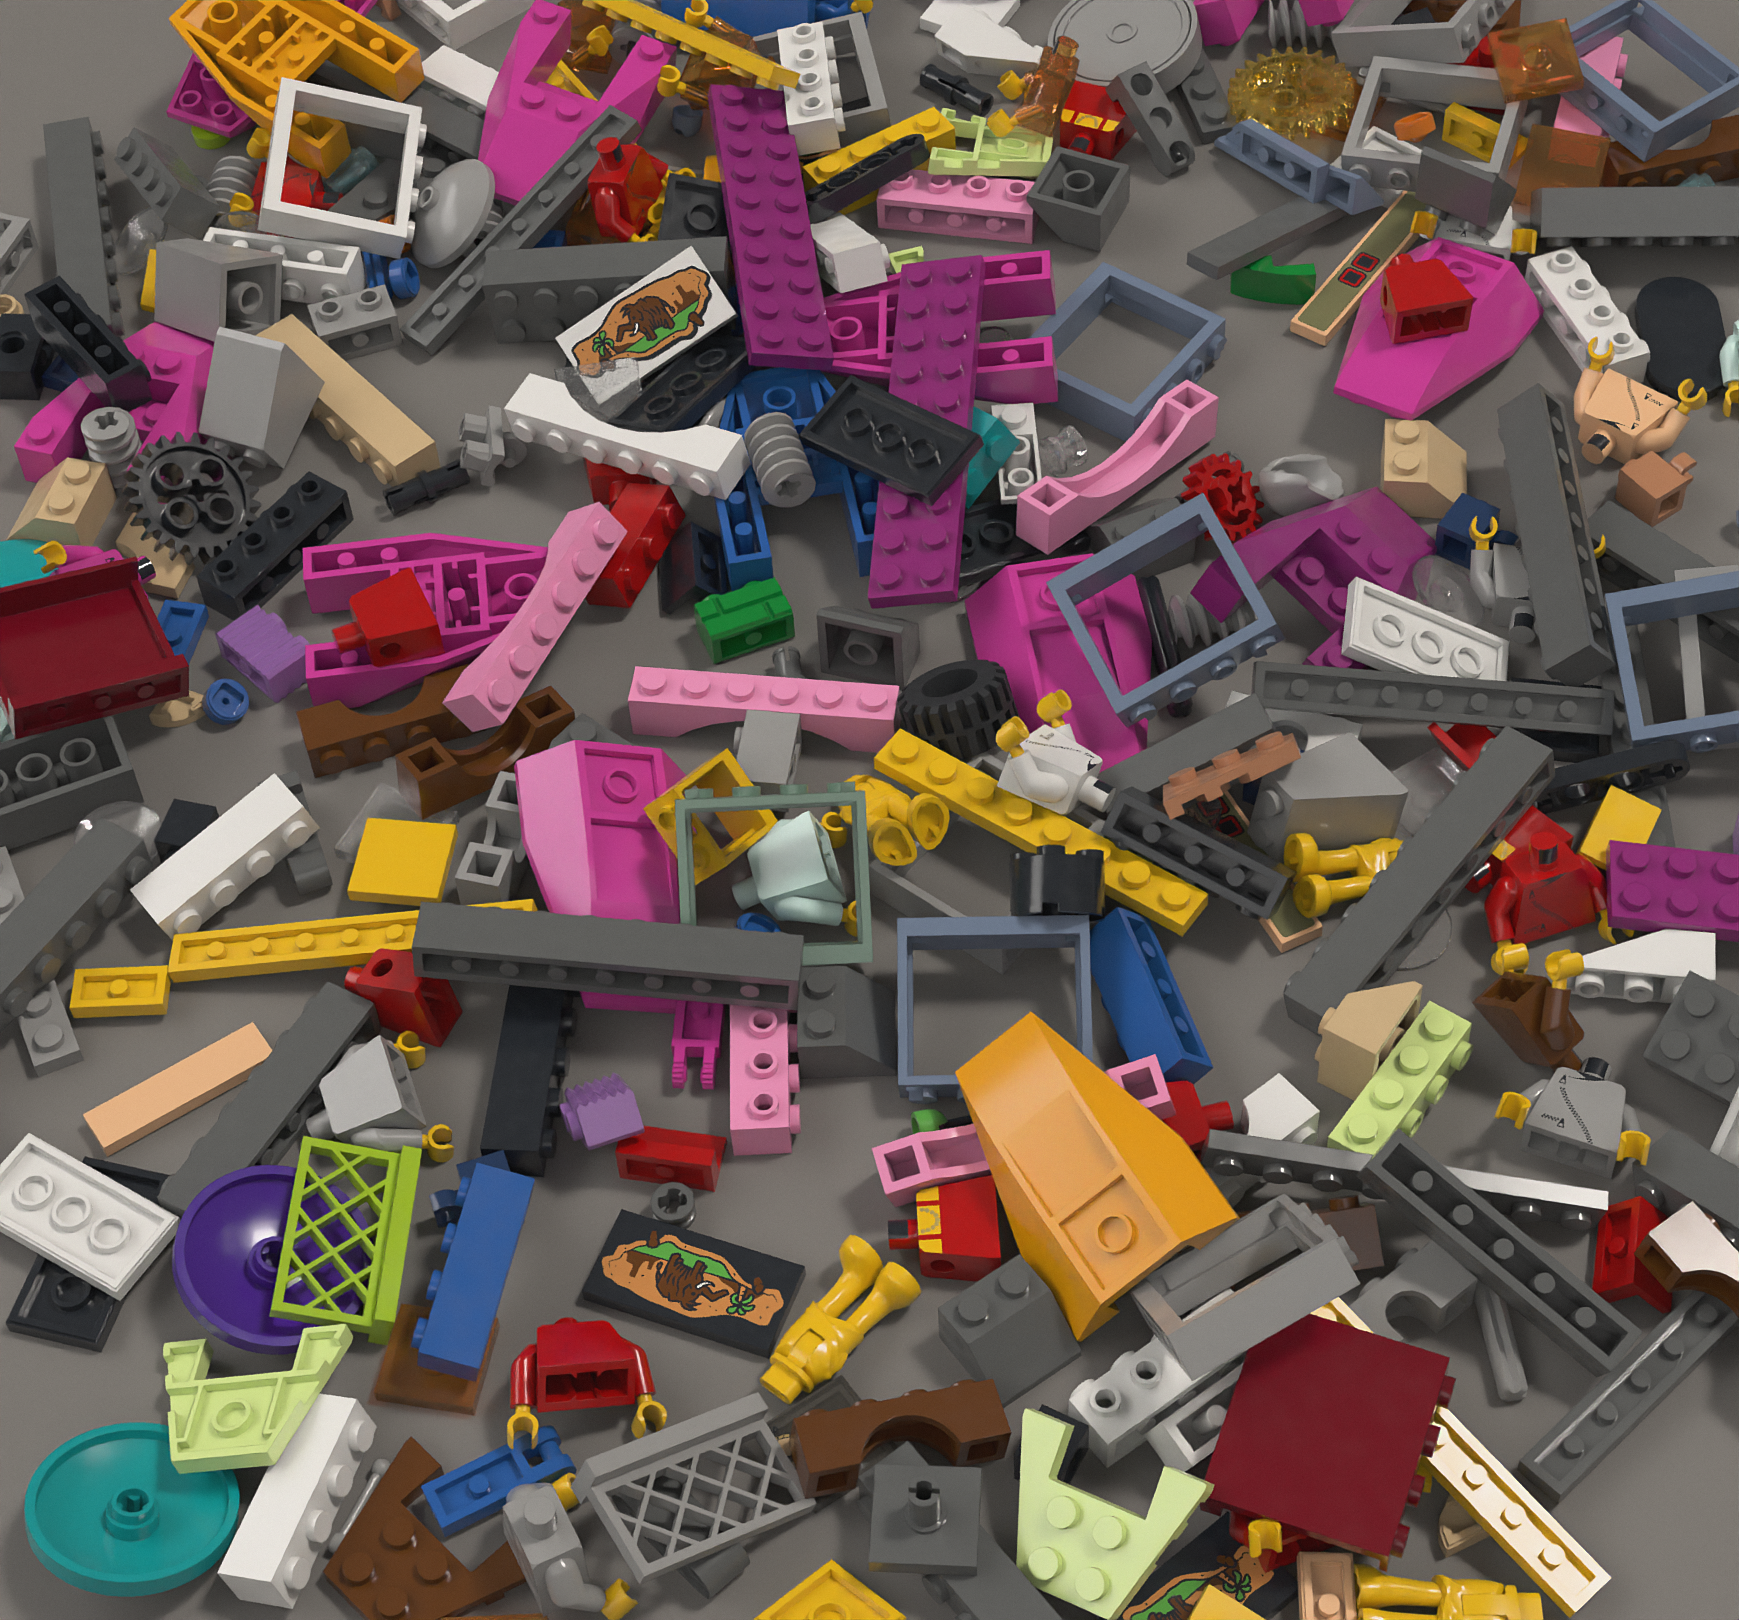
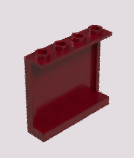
(83, 649)
(1330, 1435)

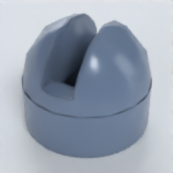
(686, 121)

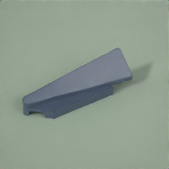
(1297, 168)

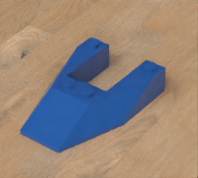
(740, 517)

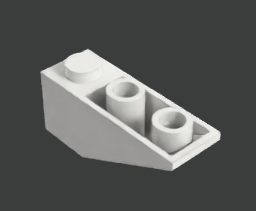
(982, 46)
(1023, 465)
(1647, 966)

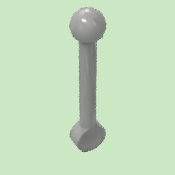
(378, 1470)

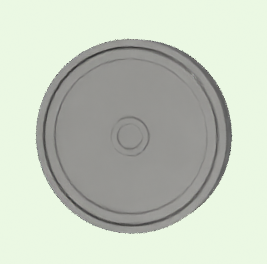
(1129, 32)

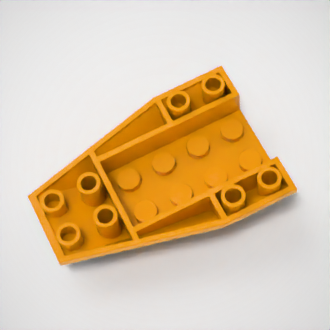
(1084, 1171)

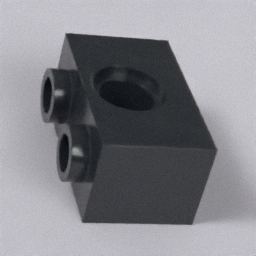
(22, 358)

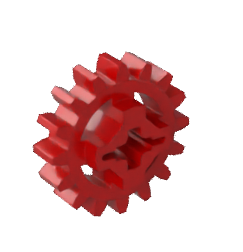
(1228, 494)

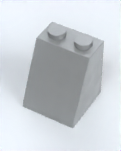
(216, 286)
(257, 398)
(1332, 794)

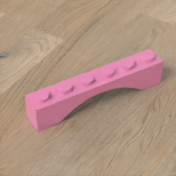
(1063, 507)
(503, 671)
(682, 700)
(957, 1154)

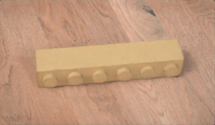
(358, 411)

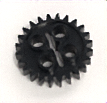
(183, 465)

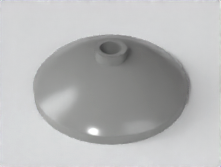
(452, 212)

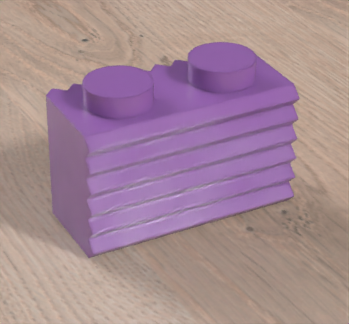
(265, 652)
(601, 1112)

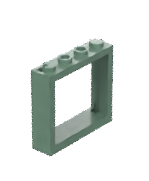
(790, 797)

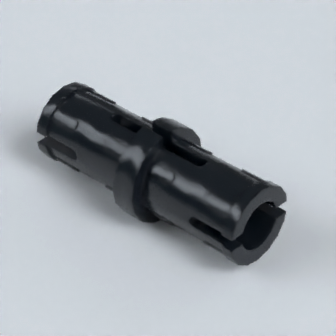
(968, 95)
(425, 487)

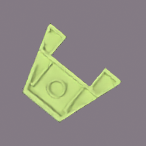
(1016, 154)
(247, 1416)
(1086, 1545)

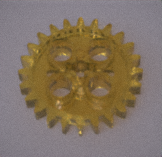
(1292, 92)

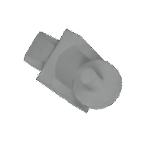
(487, 445)

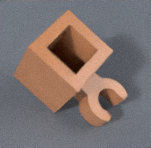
(1653, 487)

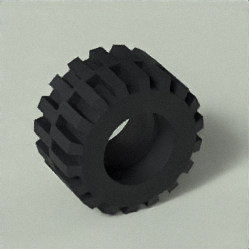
(958, 706)

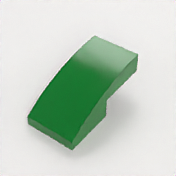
(1274, 283)

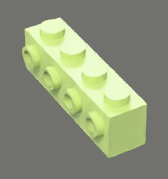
(1406, 1082)

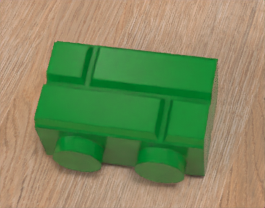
(744, 620)

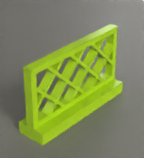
(386, 1254)

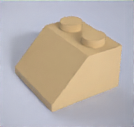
(1421, 468)
(67, 504)
(1363, 1034)

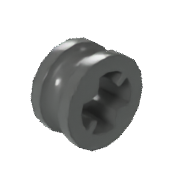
(672, 1192)

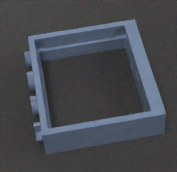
(1678, 45)
(1086, 303)
(1133, 554)
(1664, 603)
(982, 933)

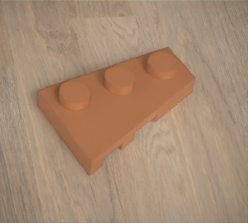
(1208, 784)

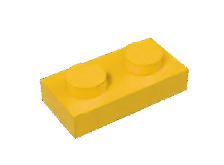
(120, 991)

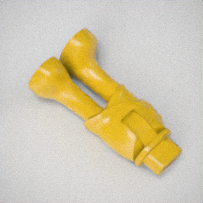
(895, 817)
(1313, 892)
(819, 1340)
(1454, 1598)

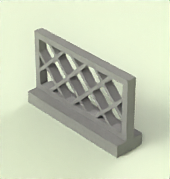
(664, 1455)

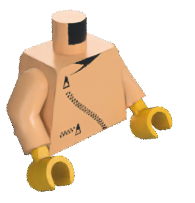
(1625, 416)

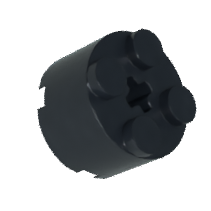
(1058, 883)

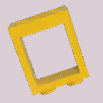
(744, 827)

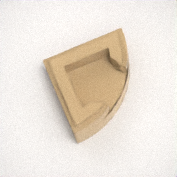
(178, 711)
(1457, 1528)

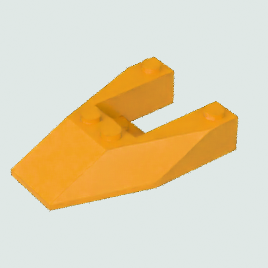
(260, 41)

